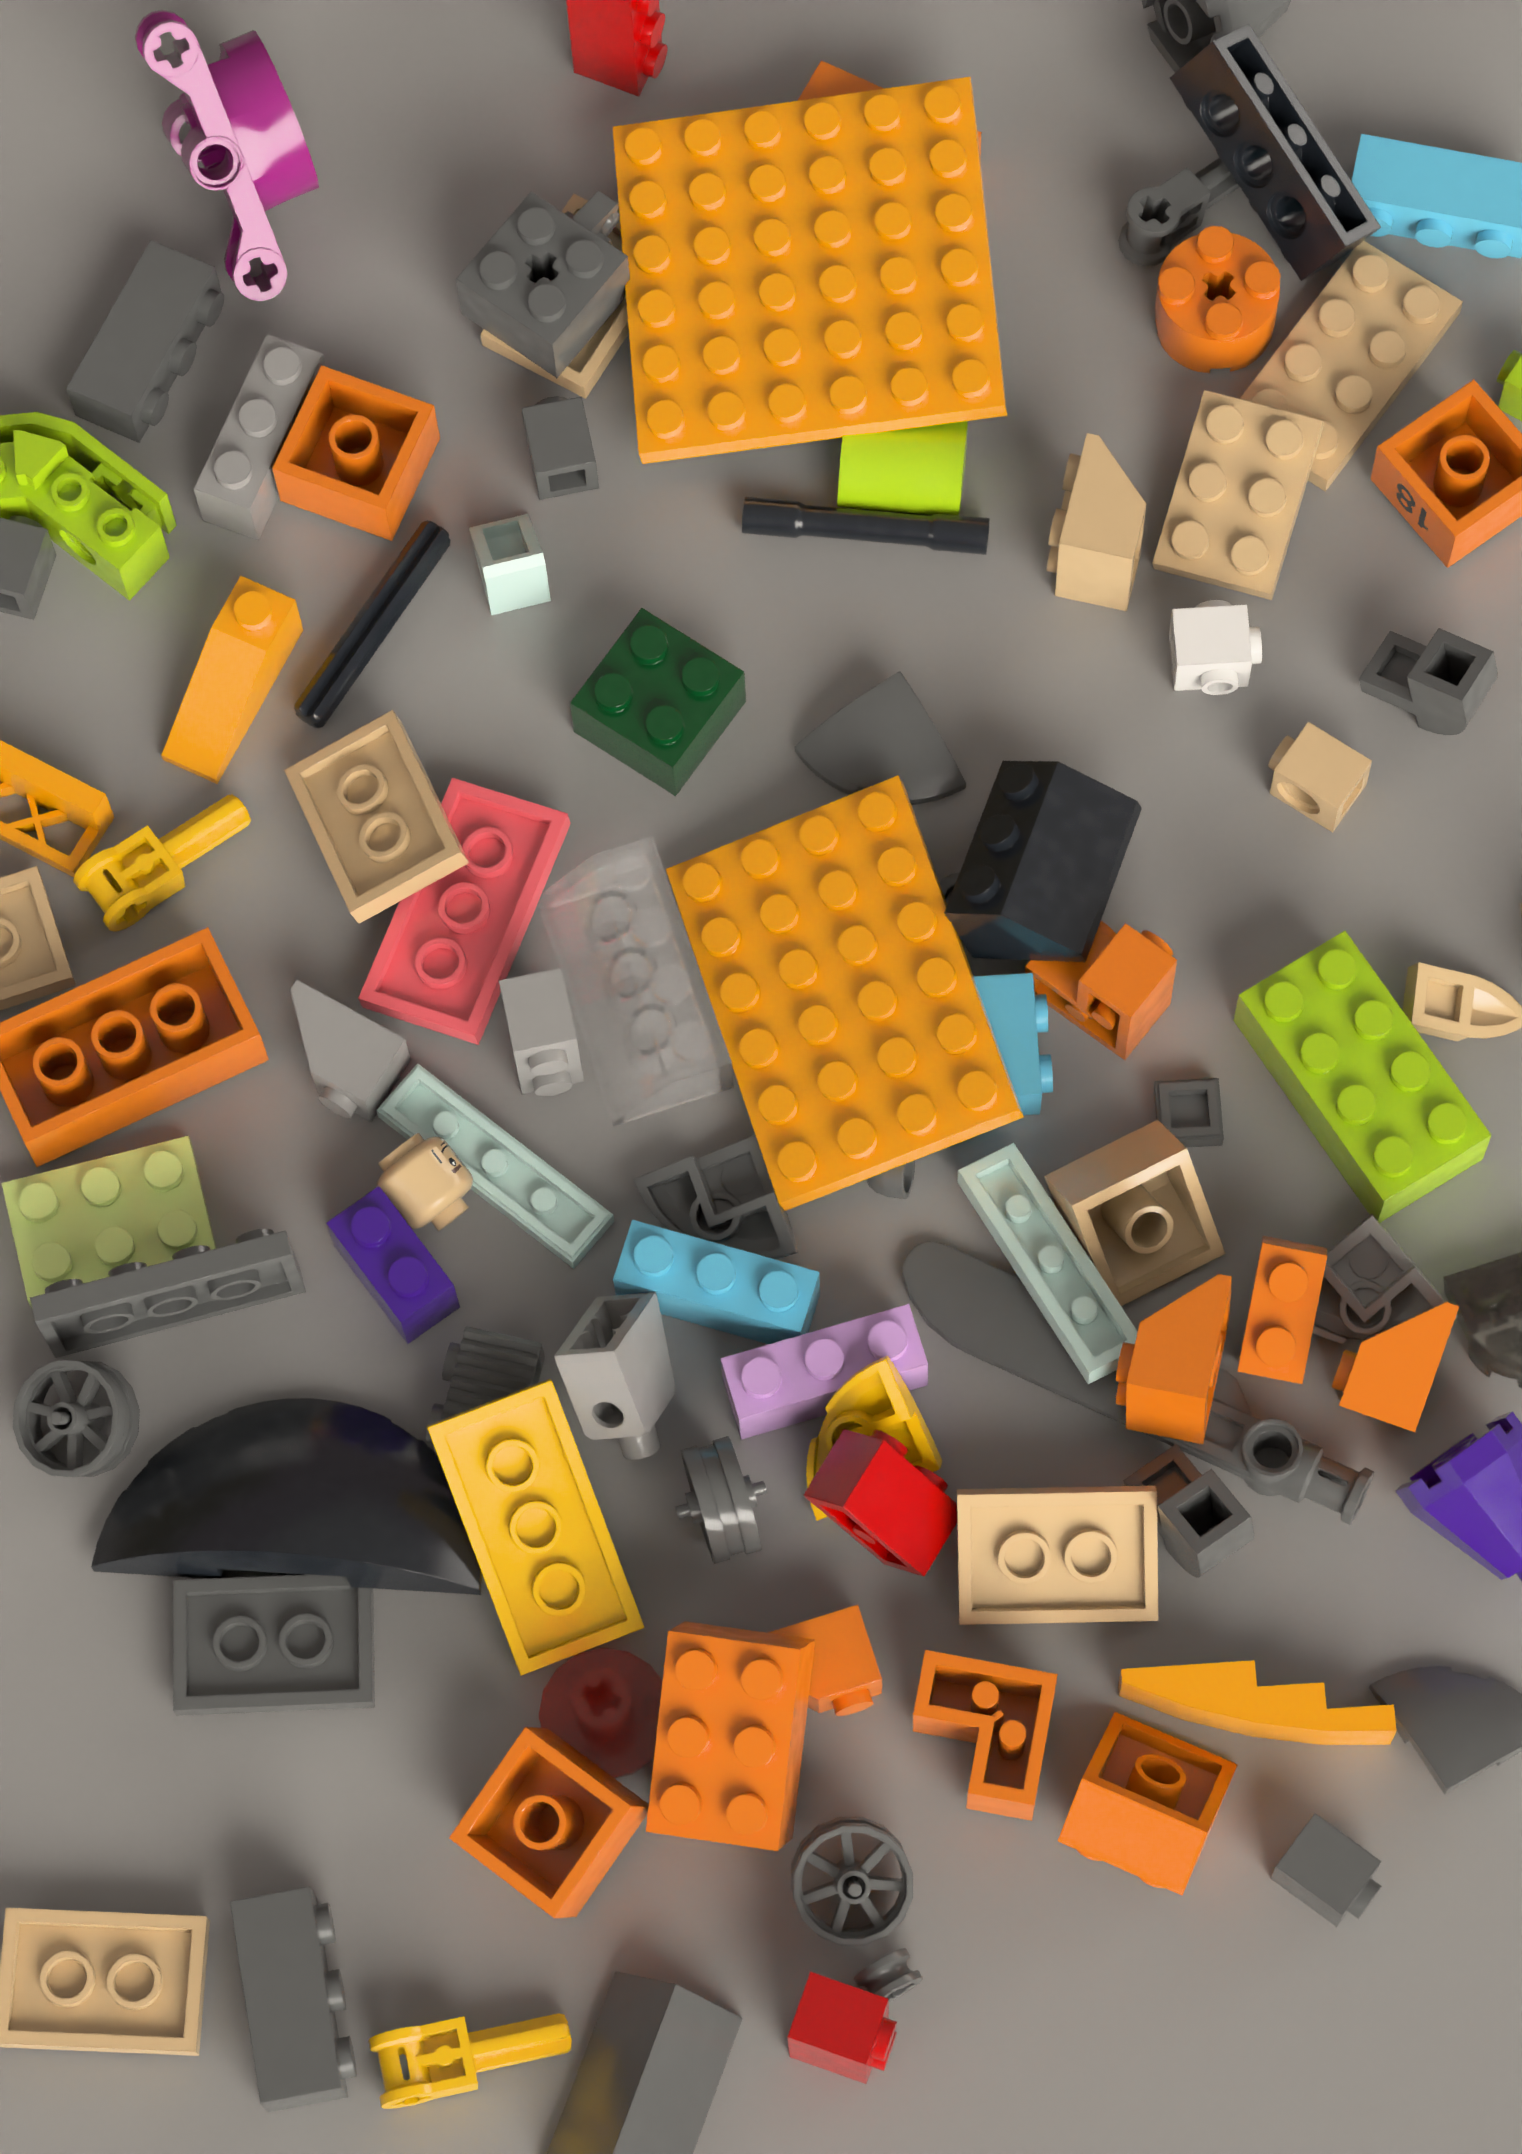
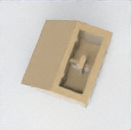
(1096, 530)

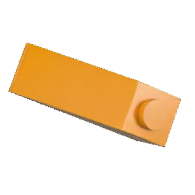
(232, 678)

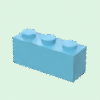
(1441, 195)
(718, 1284)

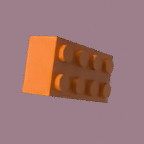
(125, 1047)

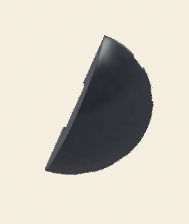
(295, 1494)

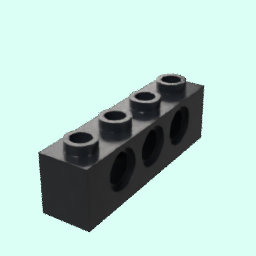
(1274, 152)

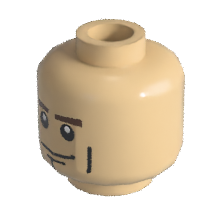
(425, 1182)

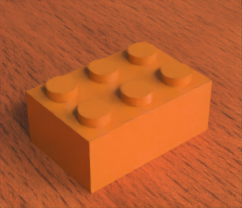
(730, 1735)

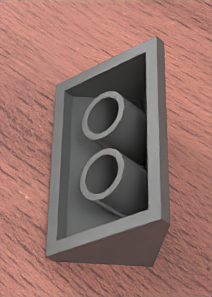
(646, 2071)

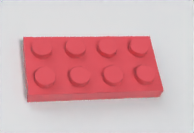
(465, 929)

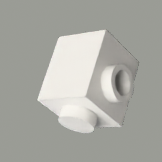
(1213, 647)

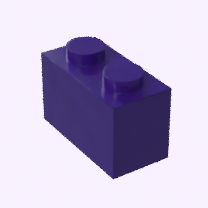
(393, 1264)

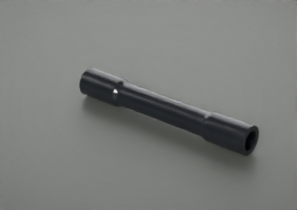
(796, 519)

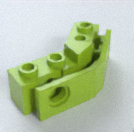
(65, 484)

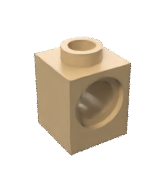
(1318, 775)

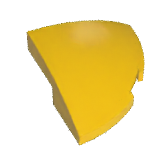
(869, 1402)

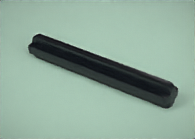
(372, 624)

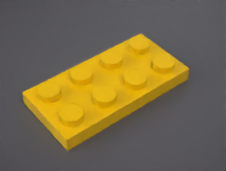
(535, 1526)

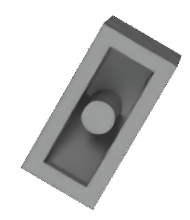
(347, 1054)

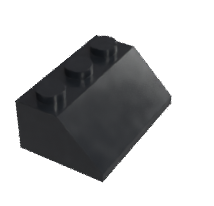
(1041, 864)

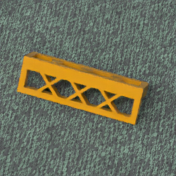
(63, 796)

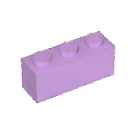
(799, 1375)

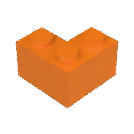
(1116, 990)
(1001, 1711)

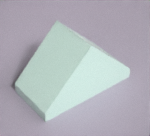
(510, 564)

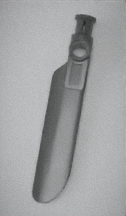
(1000, 1324)

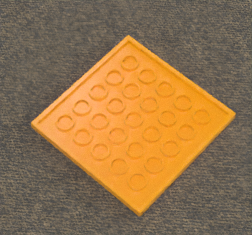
(808, 271)

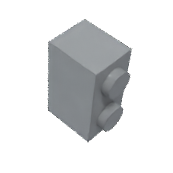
(542, 1032)

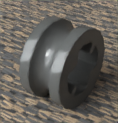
(889, 1975)

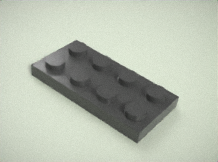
(167, 1294)

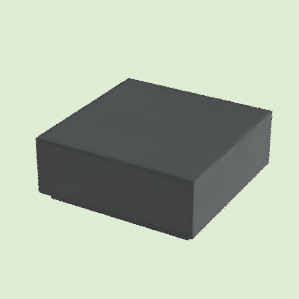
(1191, 1110)

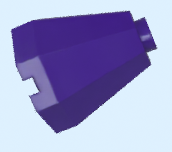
(1476, 1496)

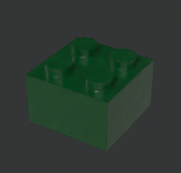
(658, 701)

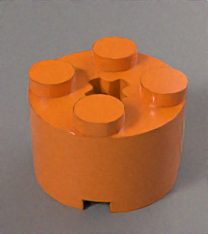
(1216, 301)

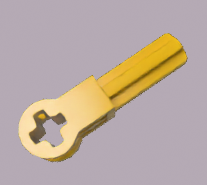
(148, 870)
(446, 2057)

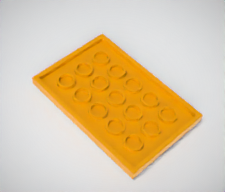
(843, 994)

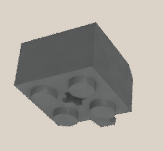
(547, 280)

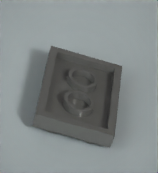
(272, 1645)

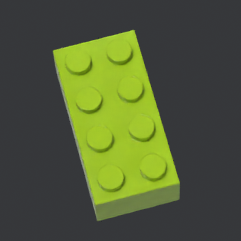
(1361, 1077)

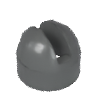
(894, 1182)

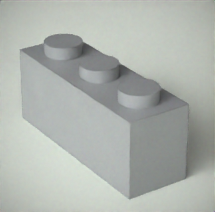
(238, 478)

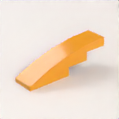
(1228, 1699)

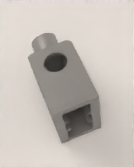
(619, 1371)

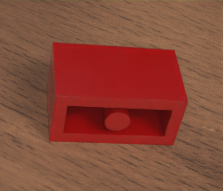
(884, 1500)
(841, 2029)

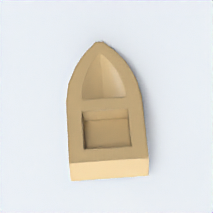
(1458, 1004)

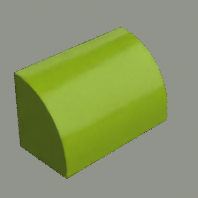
(905, 470)

